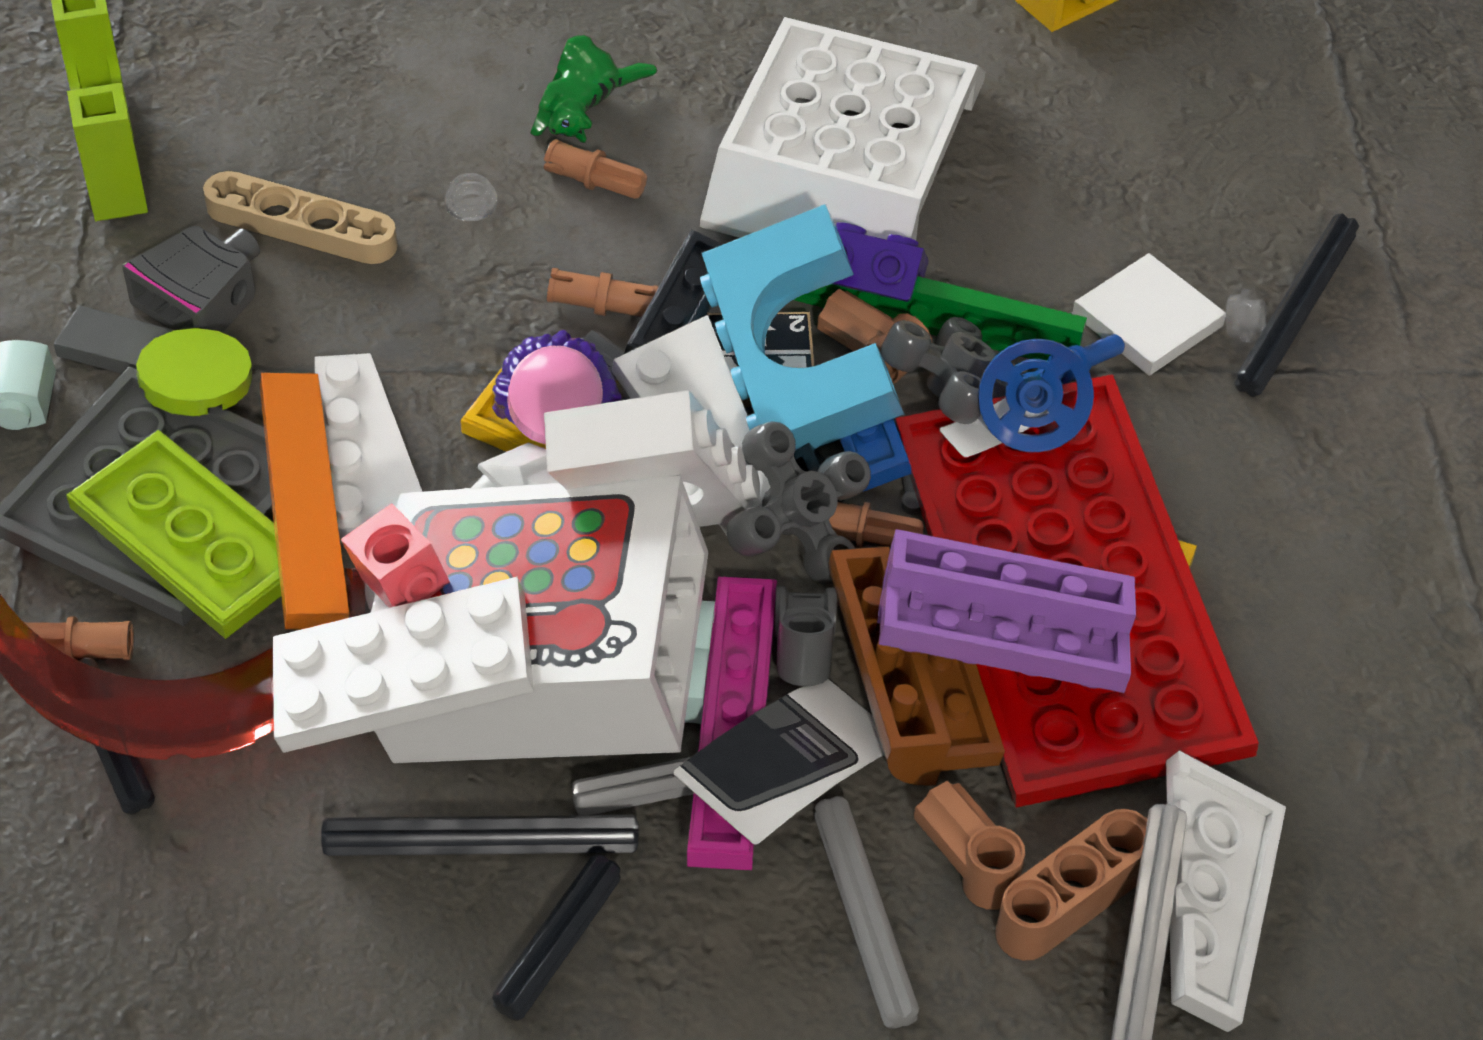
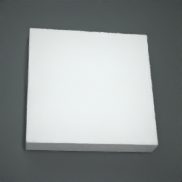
(1151, 312)

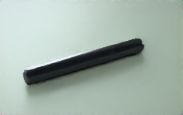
(1296, 305)
(480, 835)

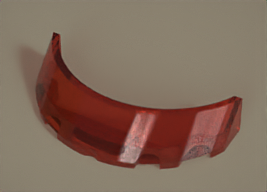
(145, 715)

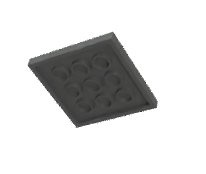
(39, 514)

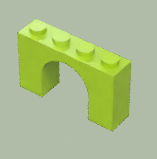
(99, 109)

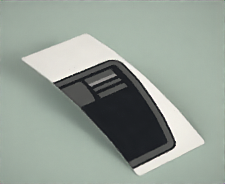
(783, 758)

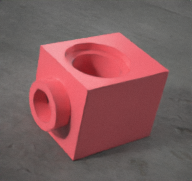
(395, 558)

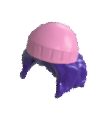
(551, 376)

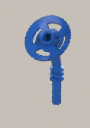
(1043, 390)

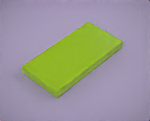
(185, 531)

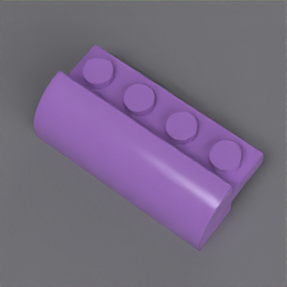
(1007, 611)

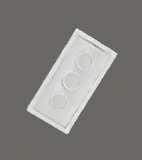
(401, 664)

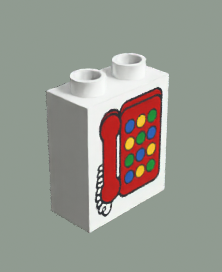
(608, 608)

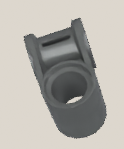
(804, 635)

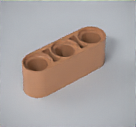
(1065, 908)

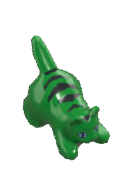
(581, 82)

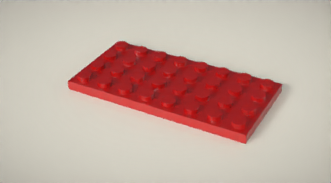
(1101, 511)

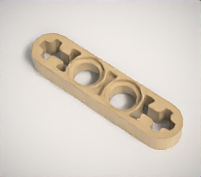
(358, 235)

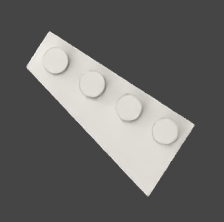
(691, 362)
(1219, 888)

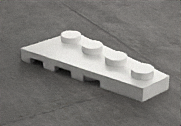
(362, 440)

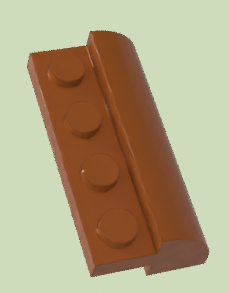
(923, 705)

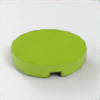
(194, 371)

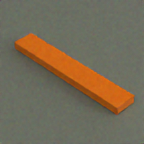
(302, 501)

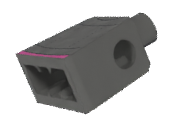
(194, 279)

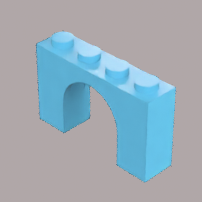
(751, 285)

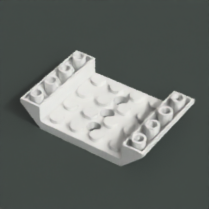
(805, 155)

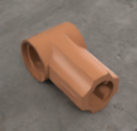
(859, 324)
(972, 843)

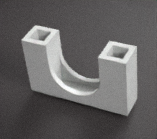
(652, 440)

